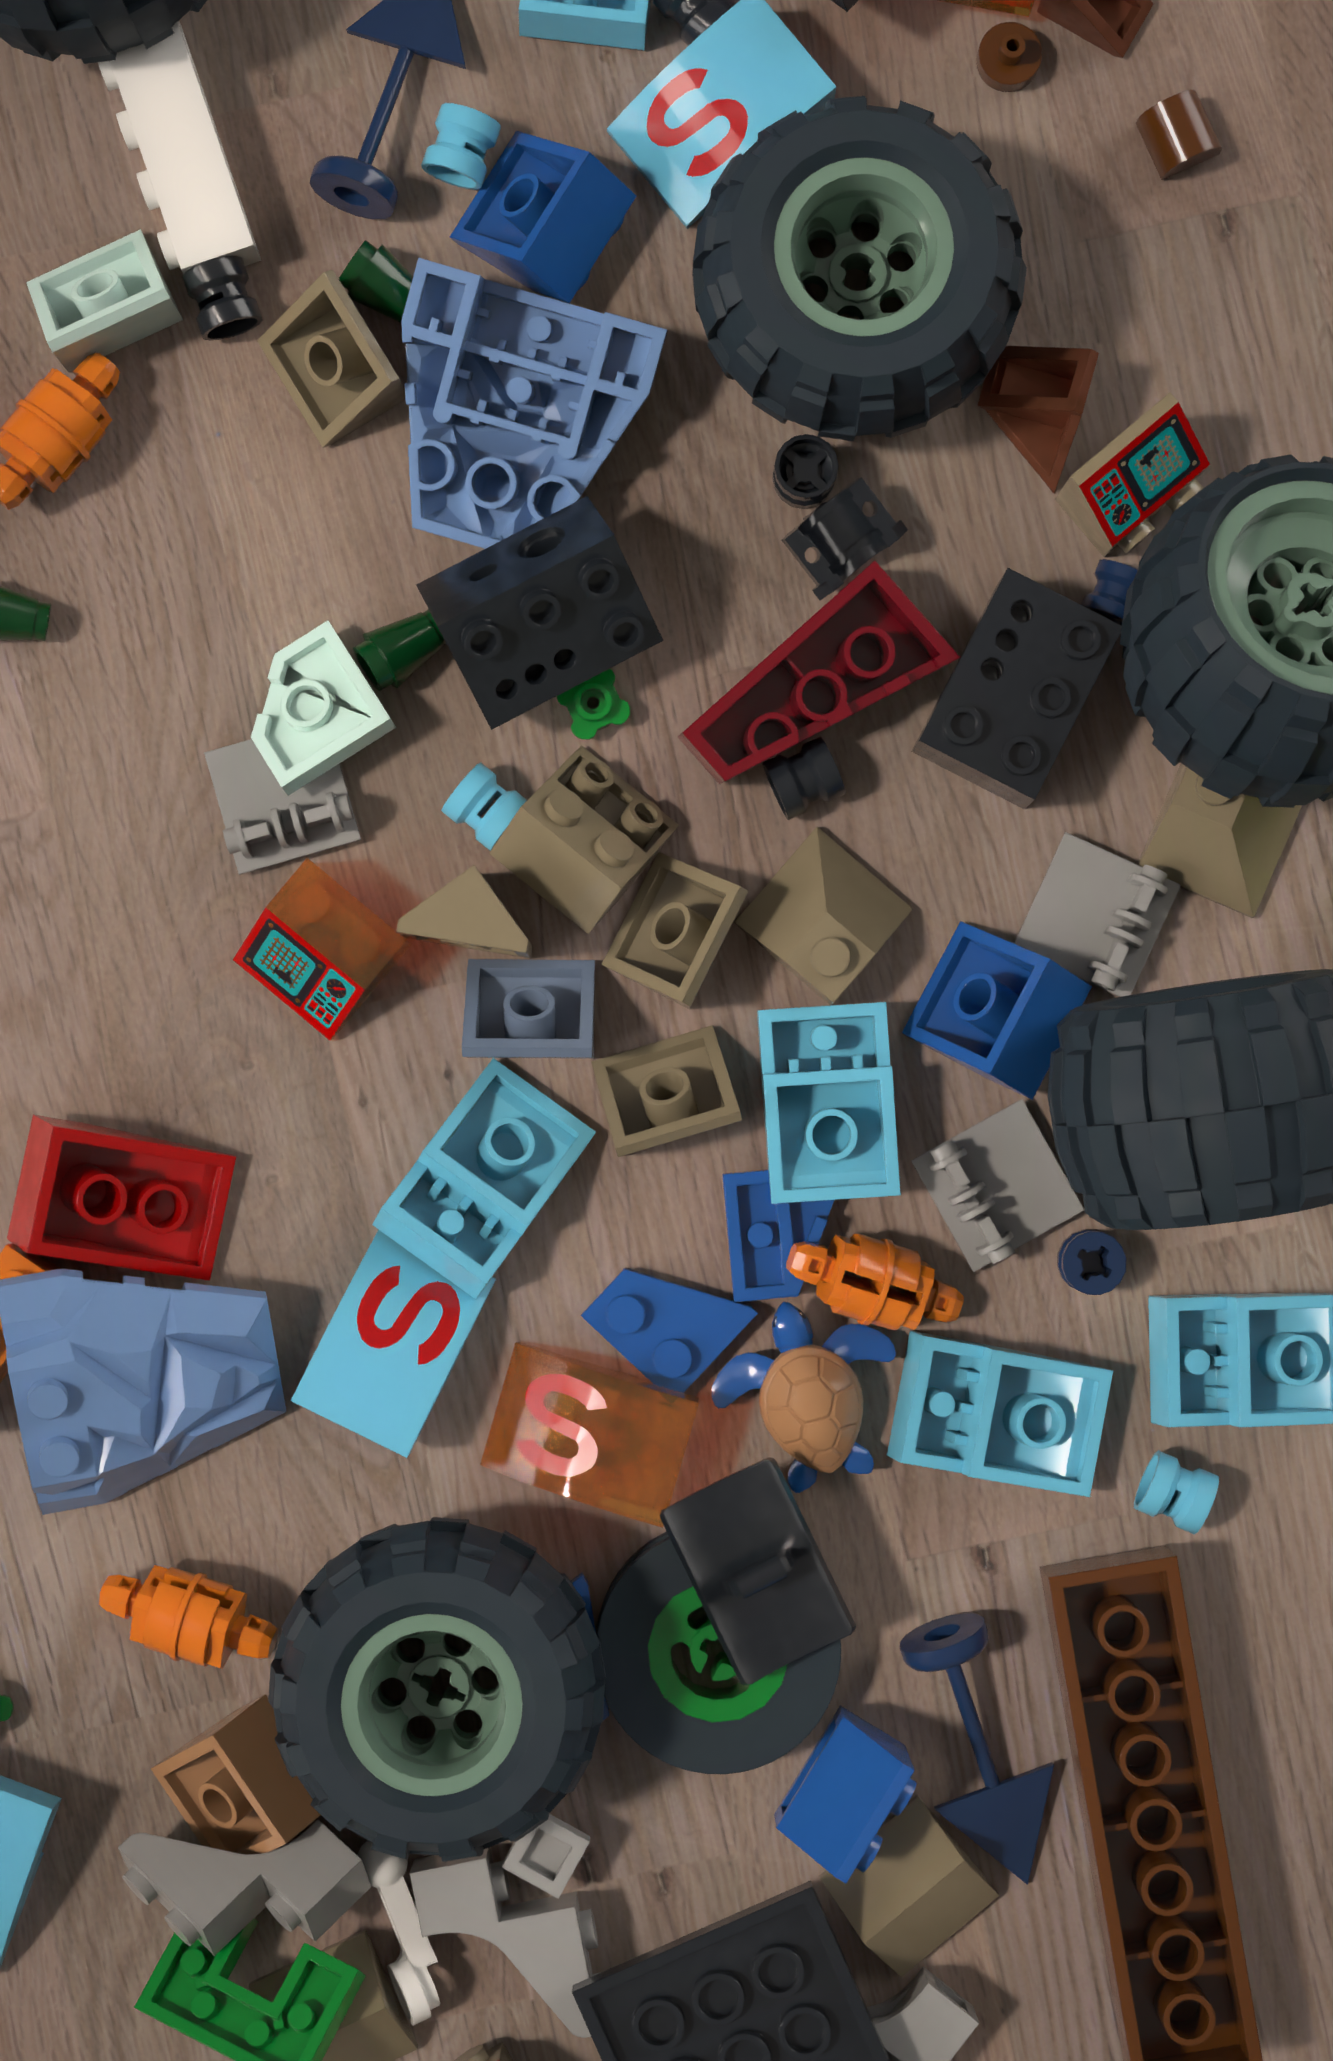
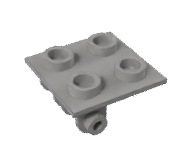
(265, 822)
(1097, 914)
(997, 1185)

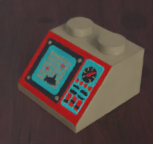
(1135, 478)

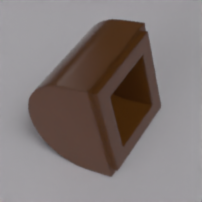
(1178, 134)

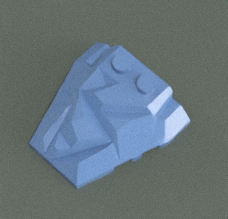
(512, 400)
(131, 1378)

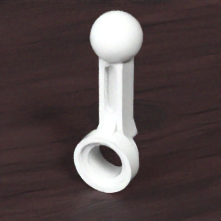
(409, 1972)

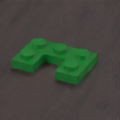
(198, 2000)

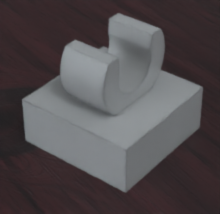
(547, 1855)

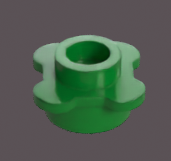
(610, 710)

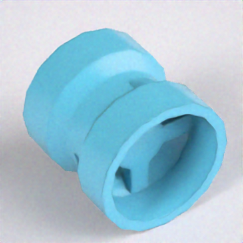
(461, 146)
(474, 797)
(1176, 1492)

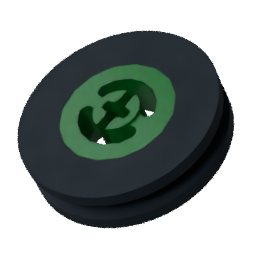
(683, 1721)

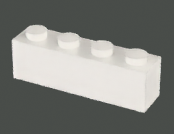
(181, 152)

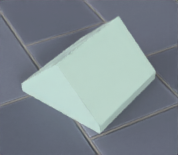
(103, 301)

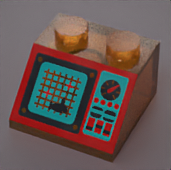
(320, 949)

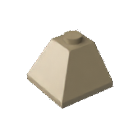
(1218, 843)
(823, 916)

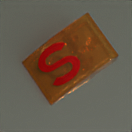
(590, 1433)

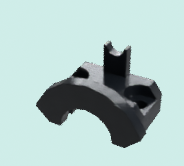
(842, 536)

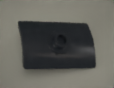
(757, 1570)

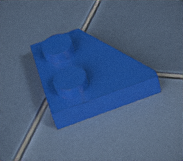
(763, 1236)
(666, 1326)

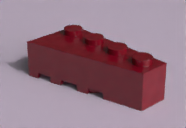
(830, 668)

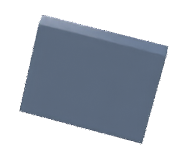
(529, 1009)

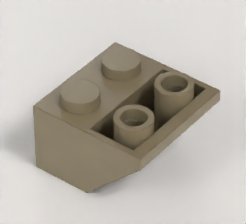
(583, 839)

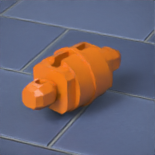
(55, 428)
(870, 1298)
(188, 1616)

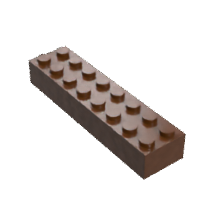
(1150, 1808)

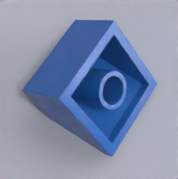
(544, 215)
(995, 1008)

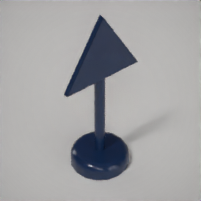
(413, 28)
(1005, 1813)

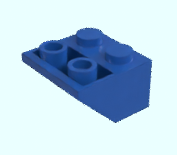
(846, 1794)

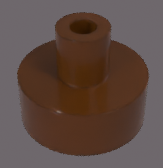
(1009, 57)

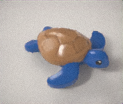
(809, 1393)

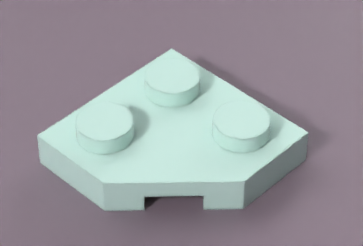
(316, 710)

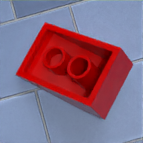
(120, 1199)

